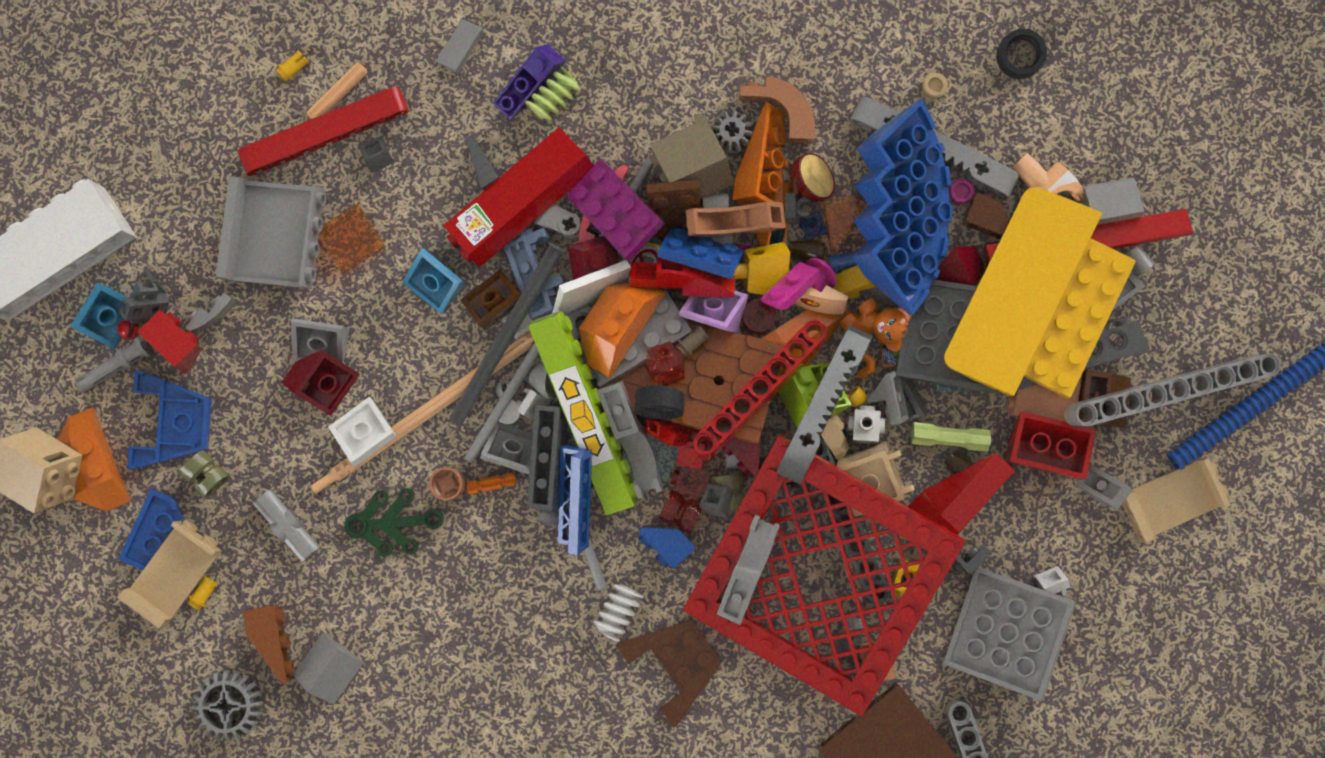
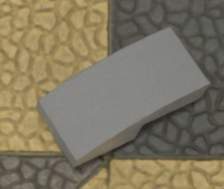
(203, 319)

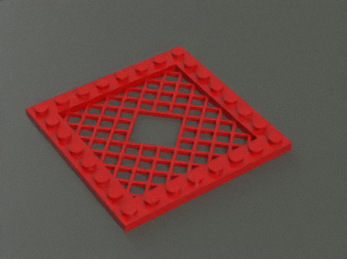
(876, 506)

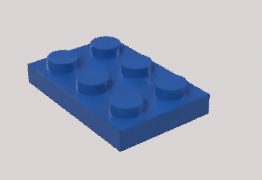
(701, 253)

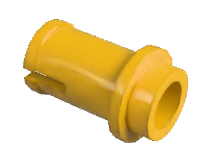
(290, 67)
(202, 593)

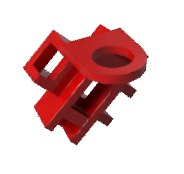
(667, 432)

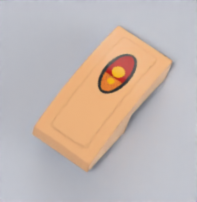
(828, 301)

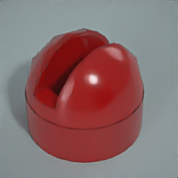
(123, 330)

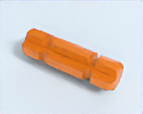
(491, 483)

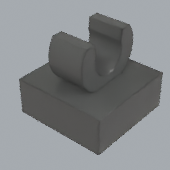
(793, 208)

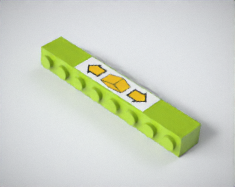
(583, 410)

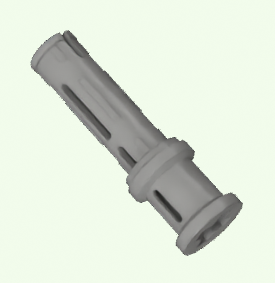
(123, 359)

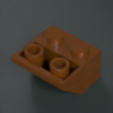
(1102, 383)

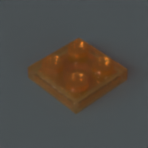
(350, 238)

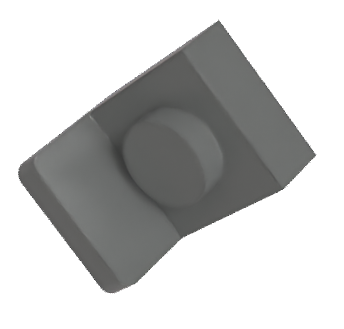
(975, 558)

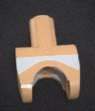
(1056, 179)

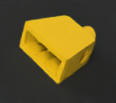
(763, 267)

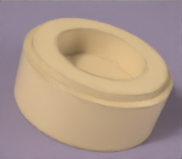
(934, 85)

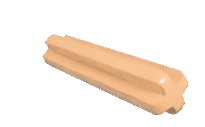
(337, 91)

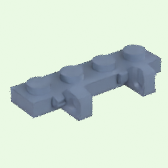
(524, 262)

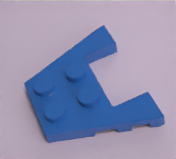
(181, 424)

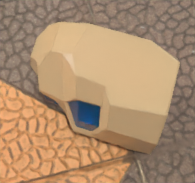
(836, 437)

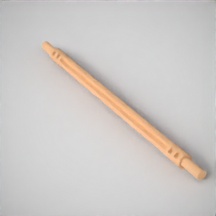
(426, 411)

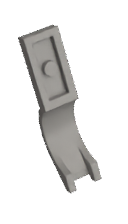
(631, 436)
(748, 570)

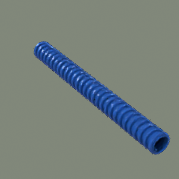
(1247, 409)

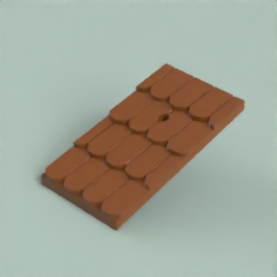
(728, 359)

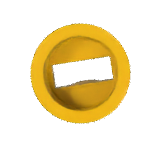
(857, 397)

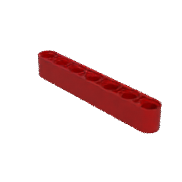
(322, 130)
(765, 378)

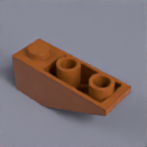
(267, 635)

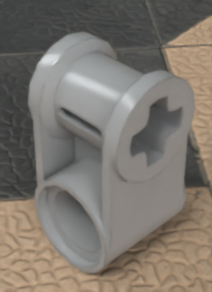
(555, 220)

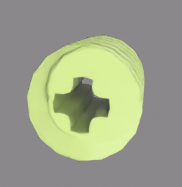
(553, 95)

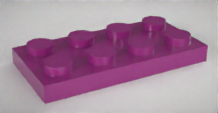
(615, 209)

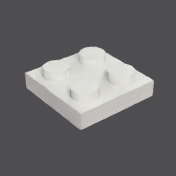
(362, 431)

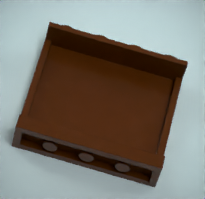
(887, 730)

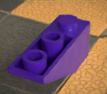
(527, 80)

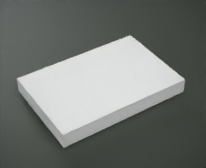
(587, 289)

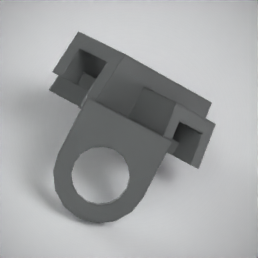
(140, 308)

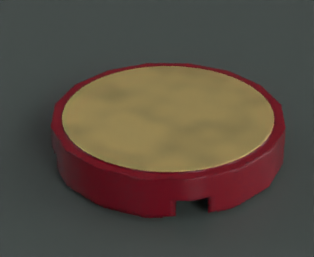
(813, 177)

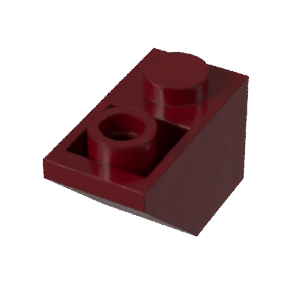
(746, 454)

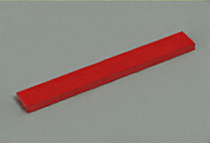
(1136, 230)

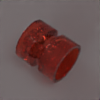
(758, 317)
(680, 511)

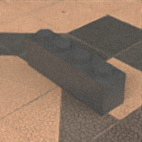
(547, 440)

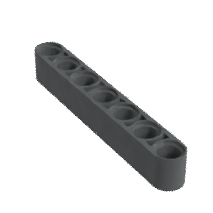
(848, 533)

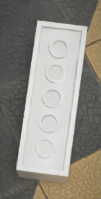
(58, 245)

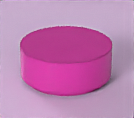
(961, 191)

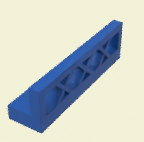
(579, 497)

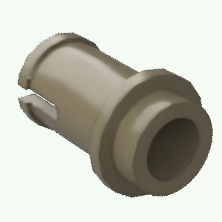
(692, 341)

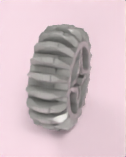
(227, 694)

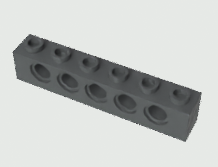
(1132, 343)

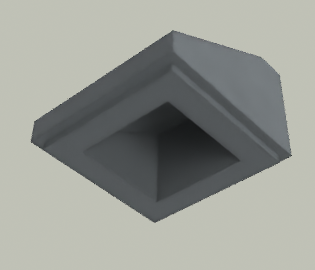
(376, 154)
(716, 500)

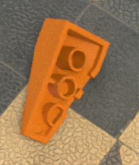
(789, 329)

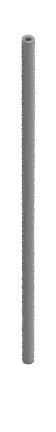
(531, 356)

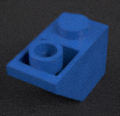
(669, 543)

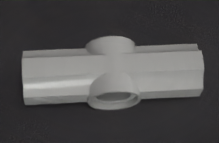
(286, 525)

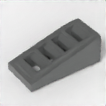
(484, 170)

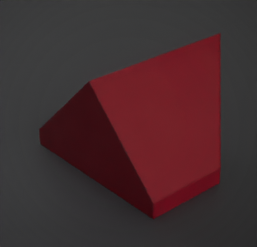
(961, 266)

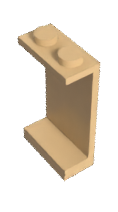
(1175, 499)
(171, 574)

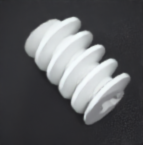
(617, 612)

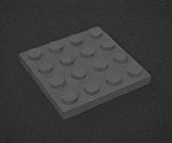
(930, 335)

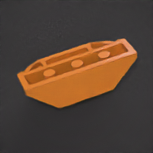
(616, 324)
(99, 478)

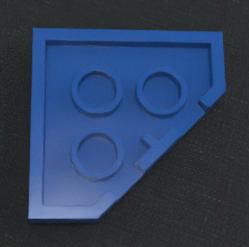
(151, 528)

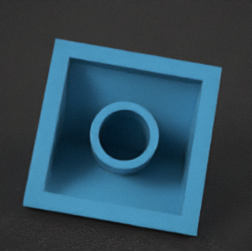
(433, 281)
(101, 315)

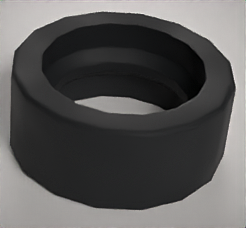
(1030, 36)
(659, 402)

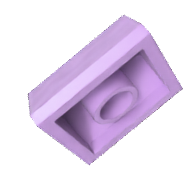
(716, 311)

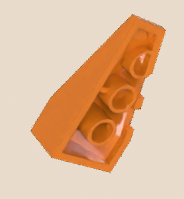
(761, 169)

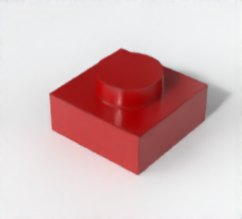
(687, 456)

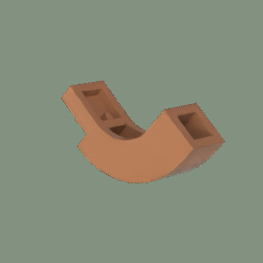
(790, 100)

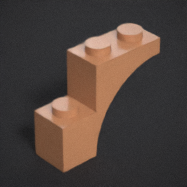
(731, 221)

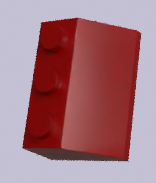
(1050, 446)

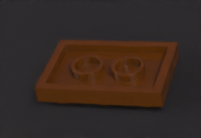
(671, 201)

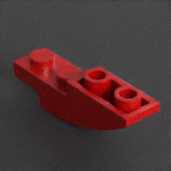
(676, 275)

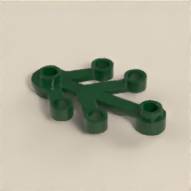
(389, 522)

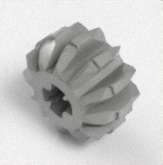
(740, 127)

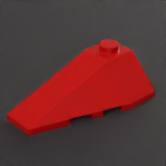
(962, 495)

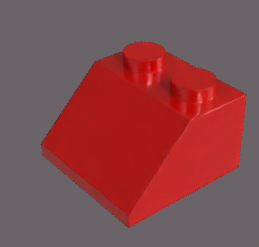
(171, 341)

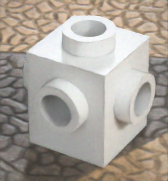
(863, 434)

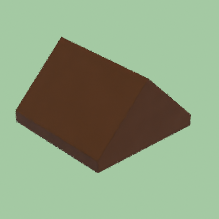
(491, 300)

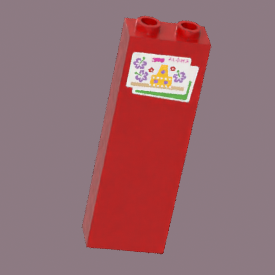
(518, 198)

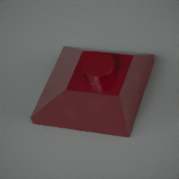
(591, 256)
(320, 380)

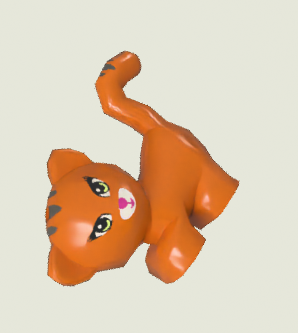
(888, 327)

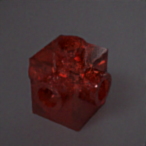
(665, 364)

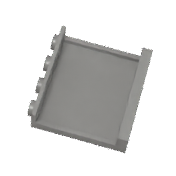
(270, 233)

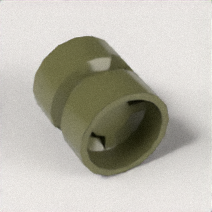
(200, 466)
(736, 483)

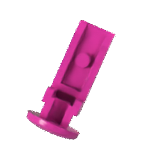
(798, 281)

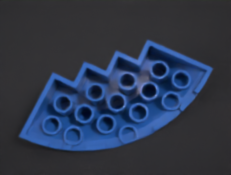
(906, 207)

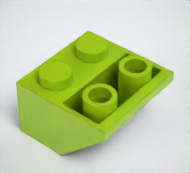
(801, 389)

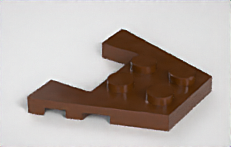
(685, 658)

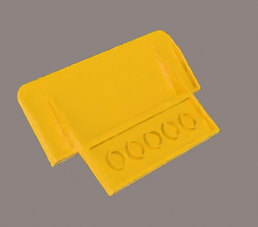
(1040, 299)

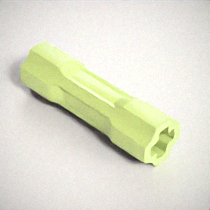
(931, 435)

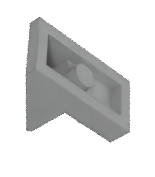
(892, 391)
(1104, 488)

